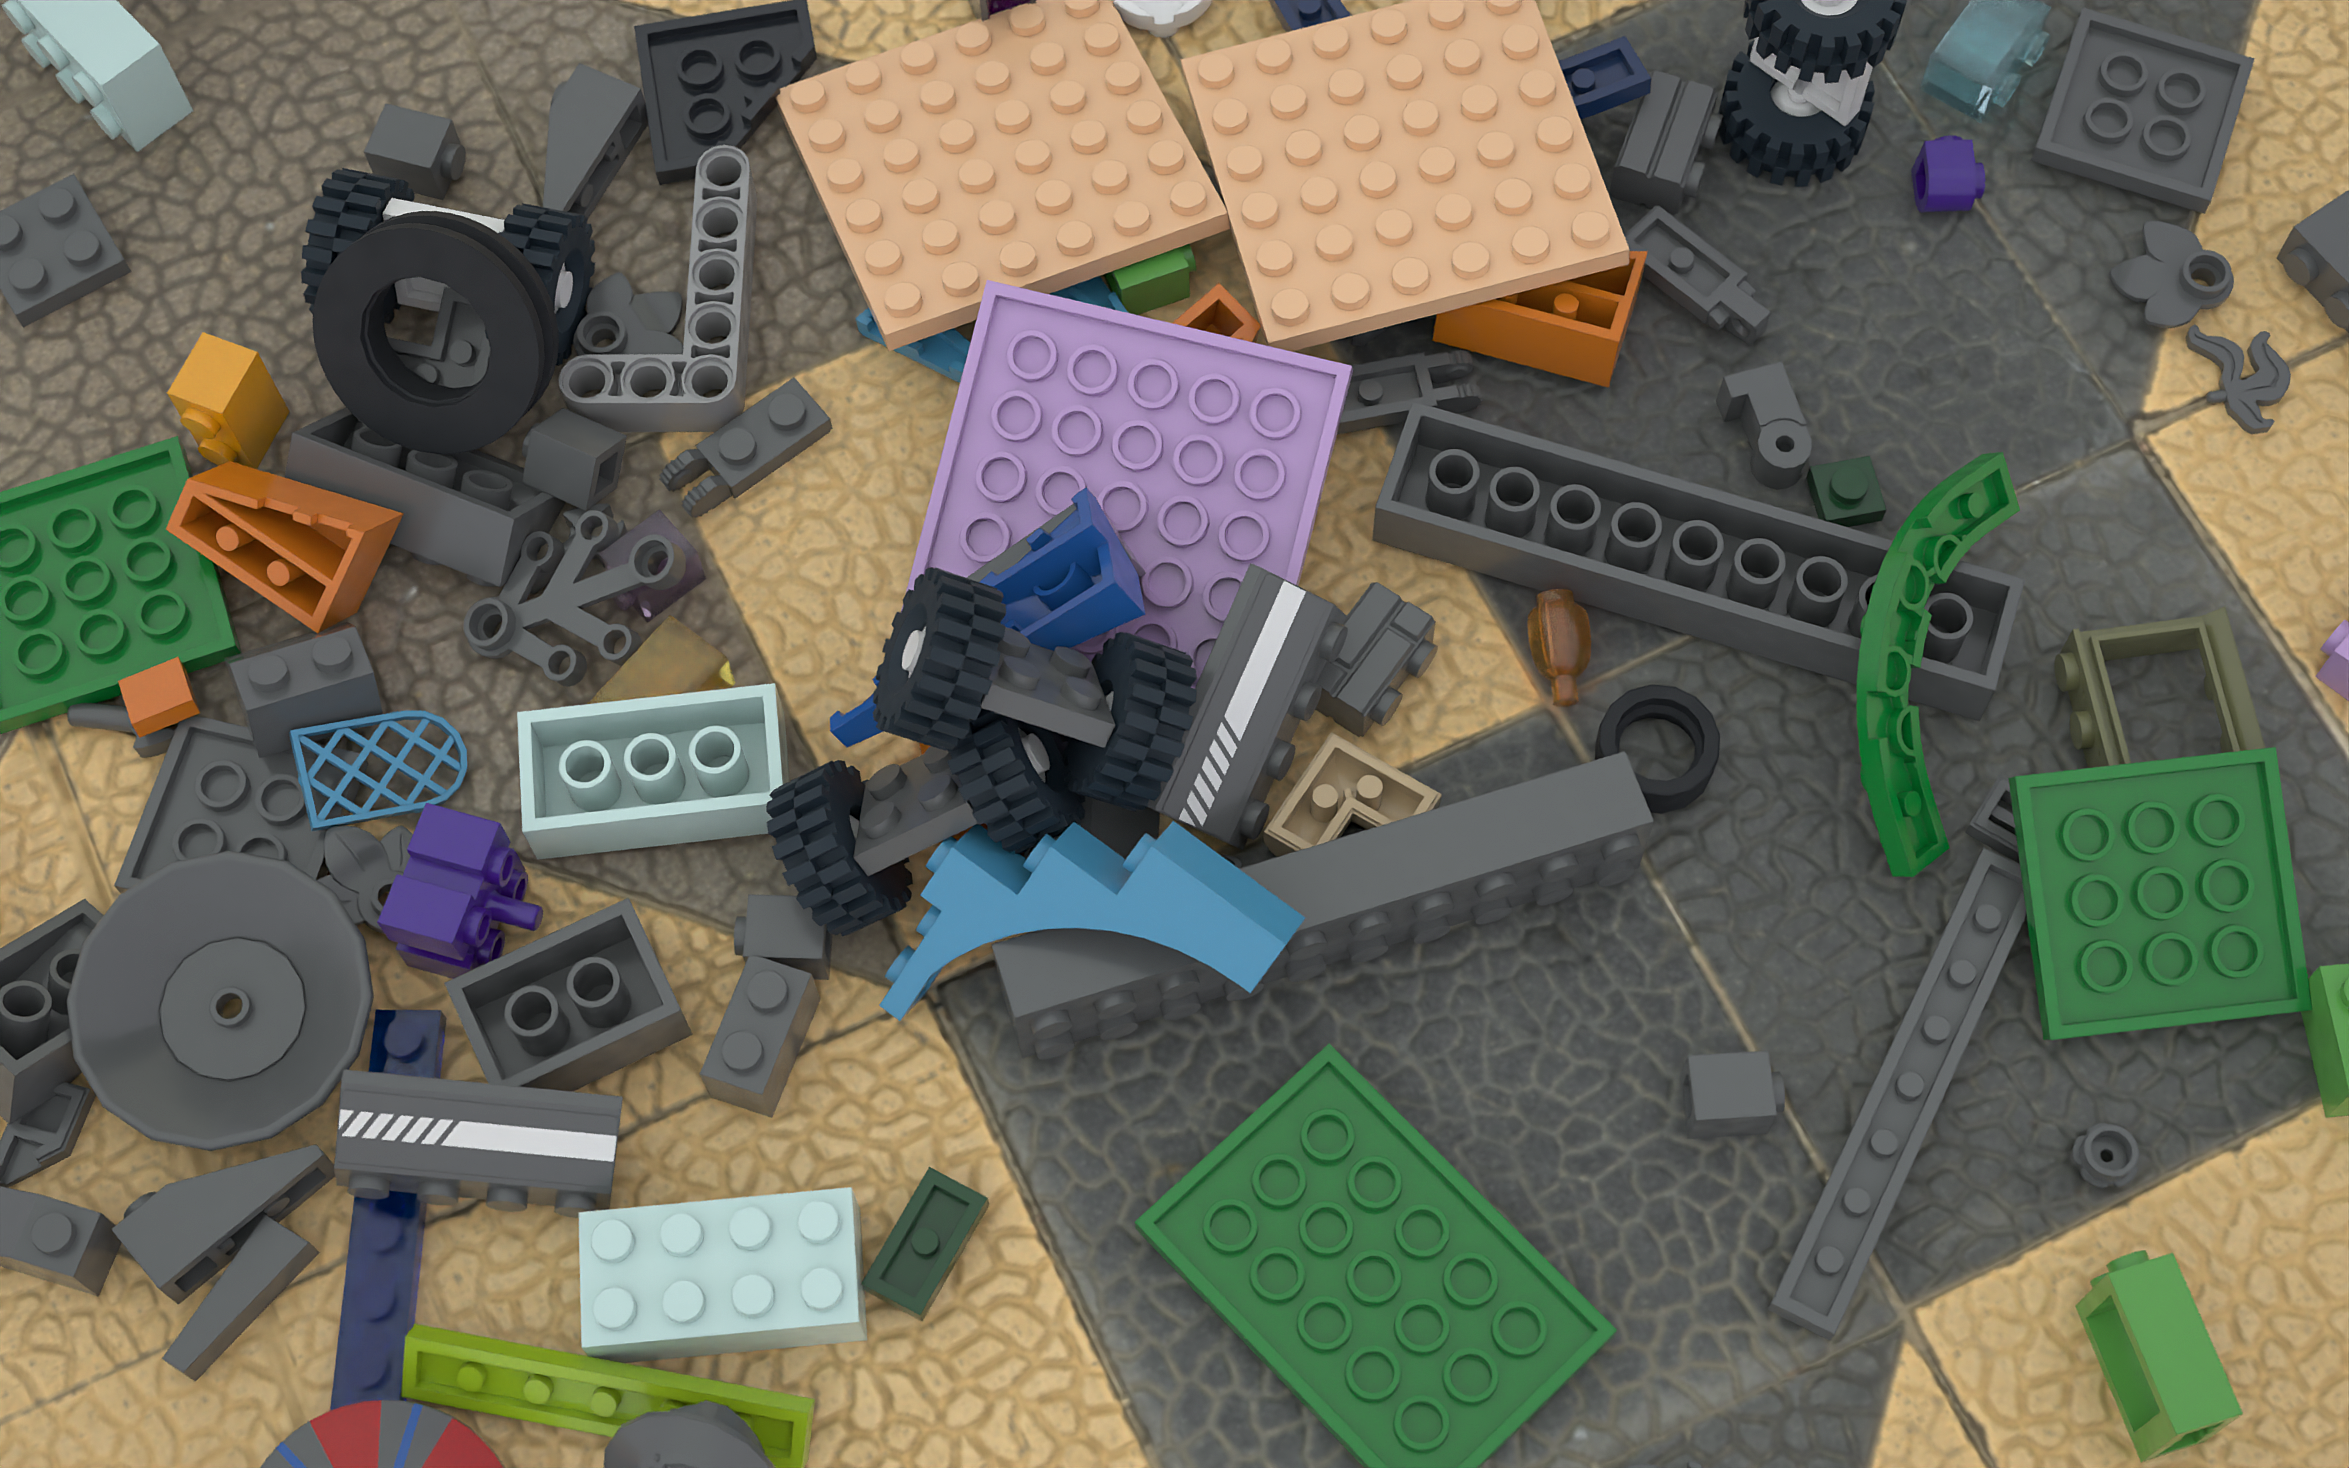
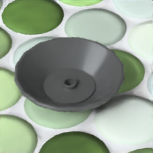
(170, 960)

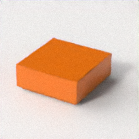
(158, 697)

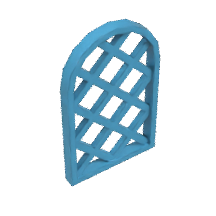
(307, 780)

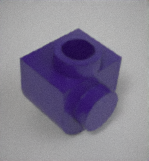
(1947, 175)

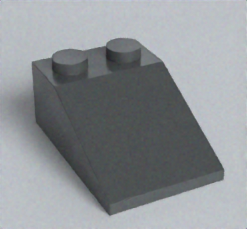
(34, 1010)

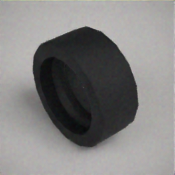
(1680, 709)

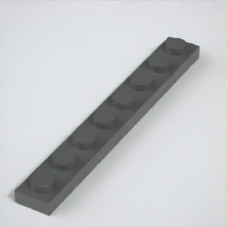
(1903, 1099)

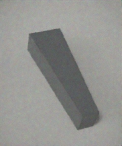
(245, 1289)

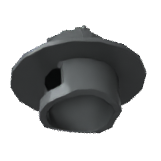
(686, 1438)

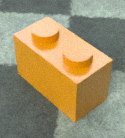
(228, 402)

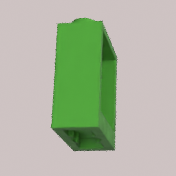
(2157, 1355)

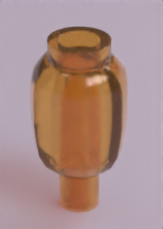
(1560, 642)

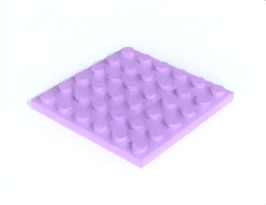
(1182, 434)

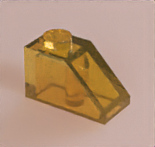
(668, 664)

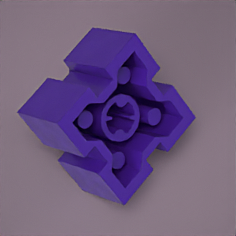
(456, 894)

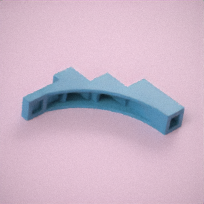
(1163, 892)

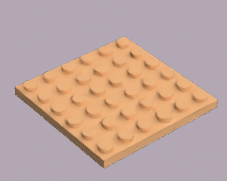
(998, 157)
(1401, 166)

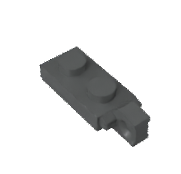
(1697, 275)

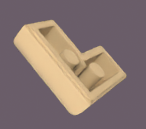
(1342, 788)

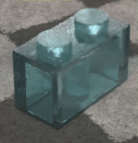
(1983, 52)

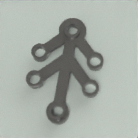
(567, 596)

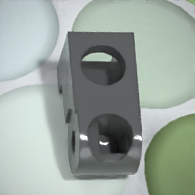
(1771, 422)

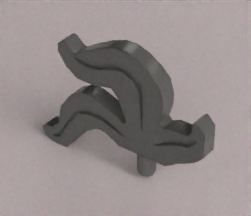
(2244, 396)

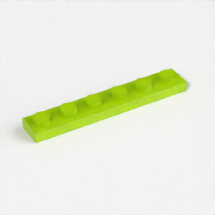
(586, 1390)

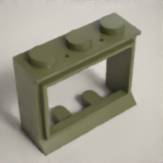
(2095, 718)

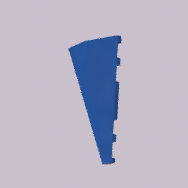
(1056, 596)

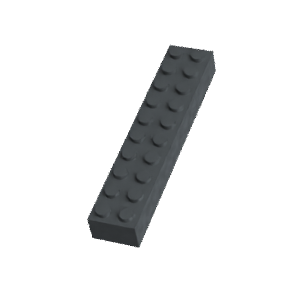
(1677, 554)
(1355, 901)

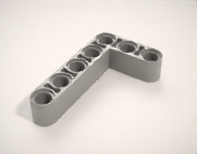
(708, 315)

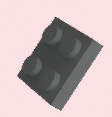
(54, 251)

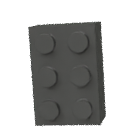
(570, 1005)

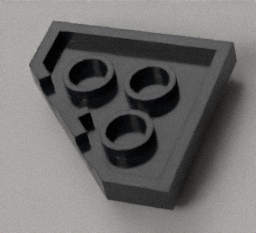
(718, 78)

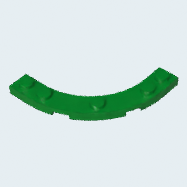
(1893, 642)

